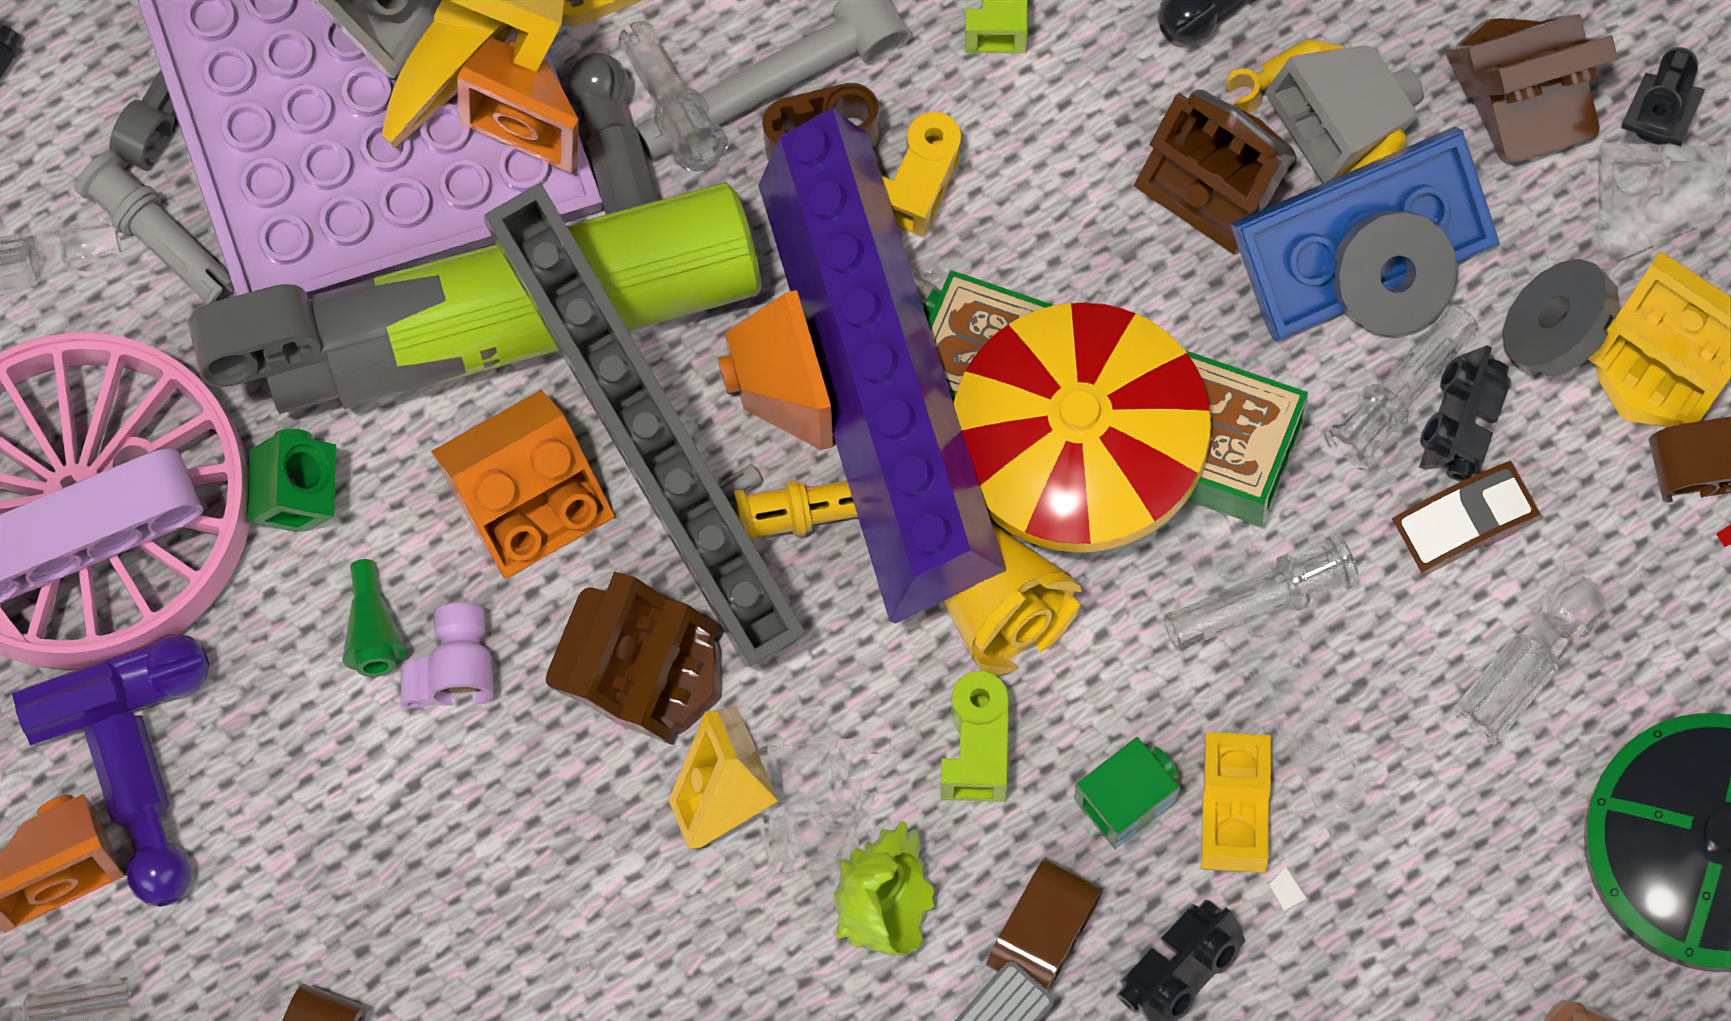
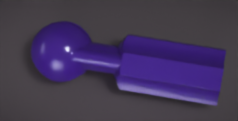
(75, 700)
(137, 800)

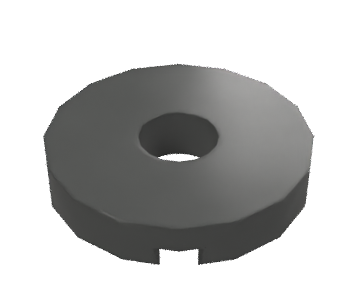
(1428, 277)
(1530, 325)

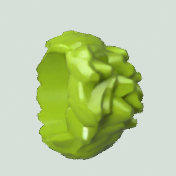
(884, 894)

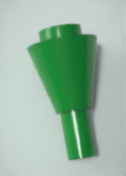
(371, 636)

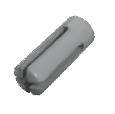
(744, 479)

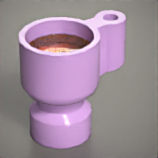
(455, 665)

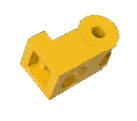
(924, 172)

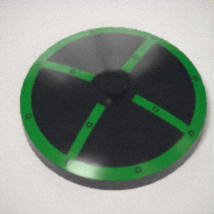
(1664, 840)

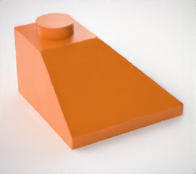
(518, 105)
(779, 372)
(54, 860)

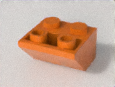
(523, 483)

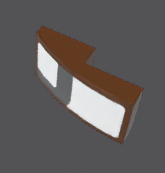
(1467, 516)

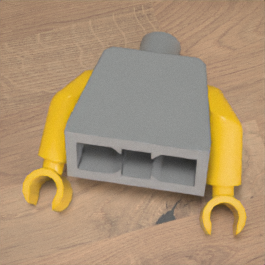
(1334, 102)

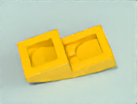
(1236, 802)

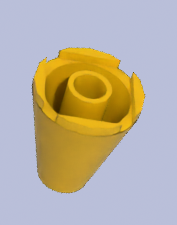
(1014, 608)

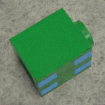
(1128, 791)

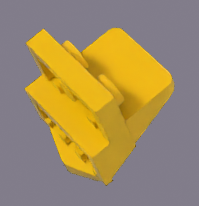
(1667, 347)

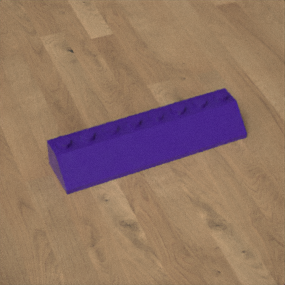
(879, 367)

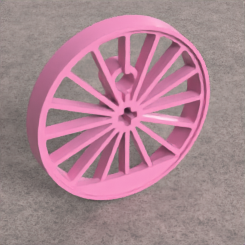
(204, 585)

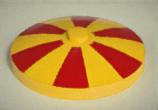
(1084, 426)

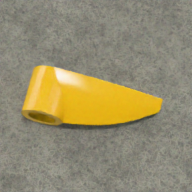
(433, 67)

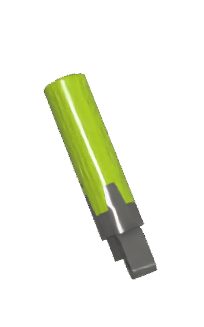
(470, 307)

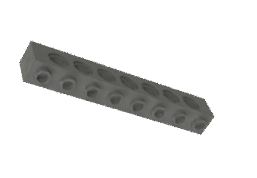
(643, 425)

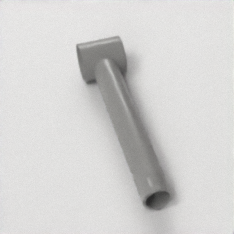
(860, 27)

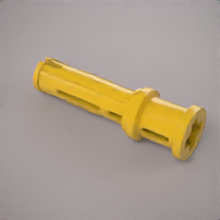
(795, 503)

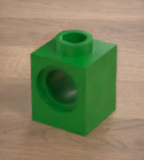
(275, 498)

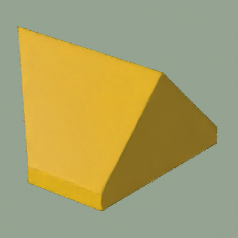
(719, 780)

